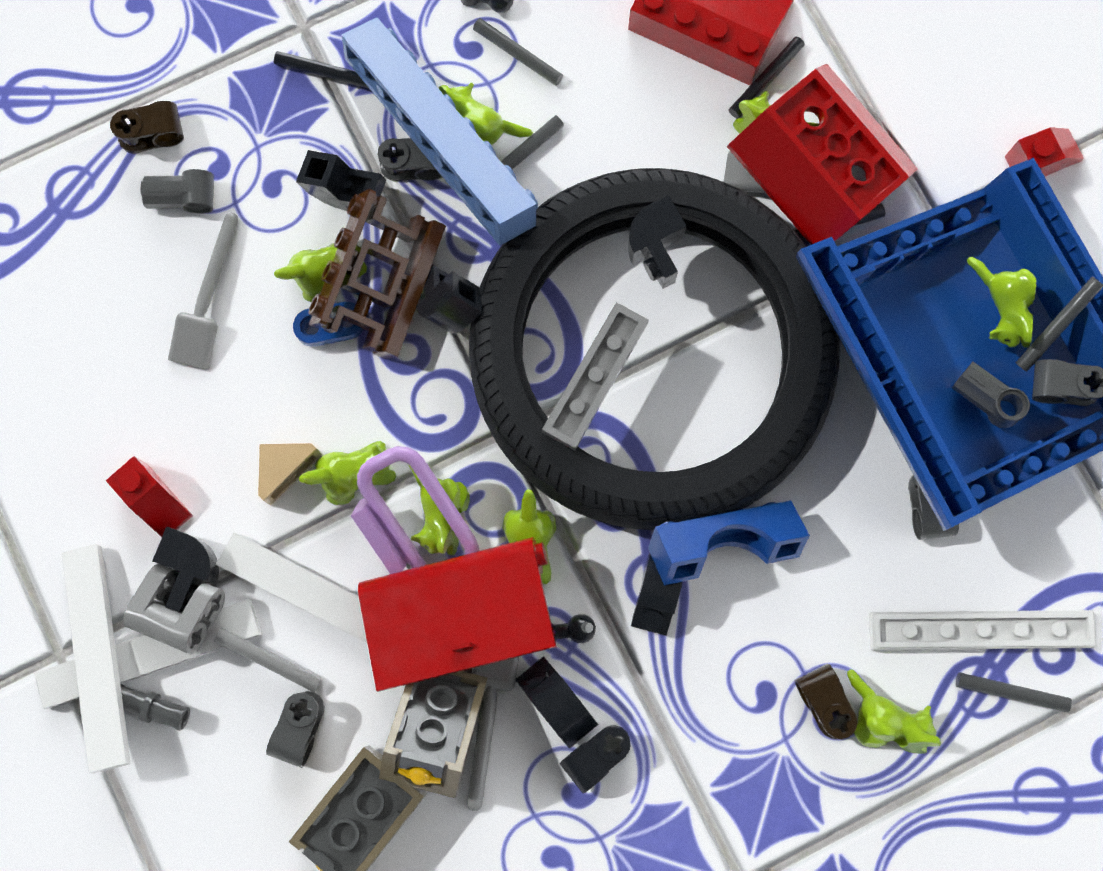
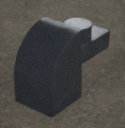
(333, 181)
(650, 234)
(450, 300)
(193, 560)
(655, 601)
(556, 702)

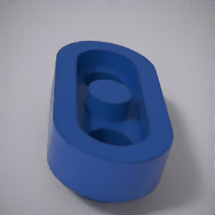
(301, 325)

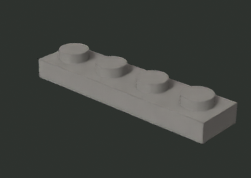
(595, 376)

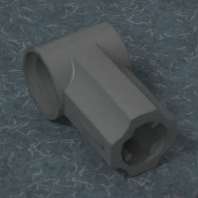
(190, 191)
(987, 393)

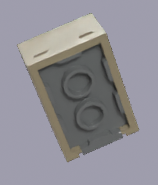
(433, 733)
(356, 817)

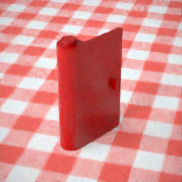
(456, 614)

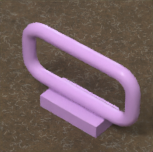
(380, 524)

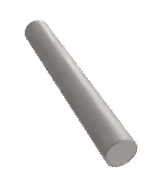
(267, 660)

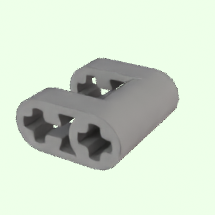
(183, 630)

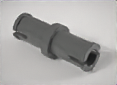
(152, 707)

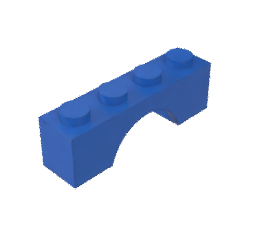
(768, 531)

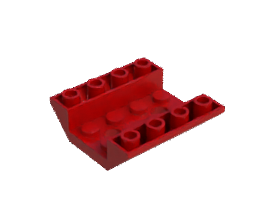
(810, 166)

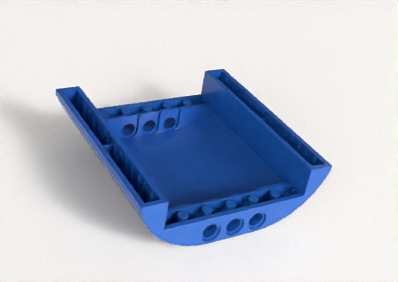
(923, 315)

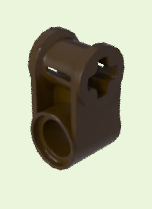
(150, 127)
(823, 696)

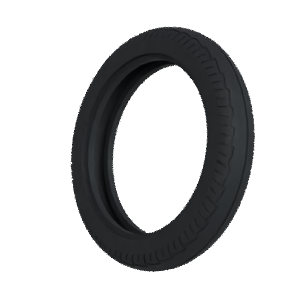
(625, 495)

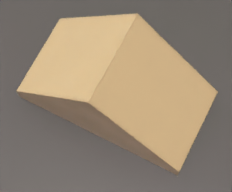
(282, 466)

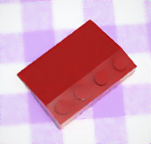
(716, 33)

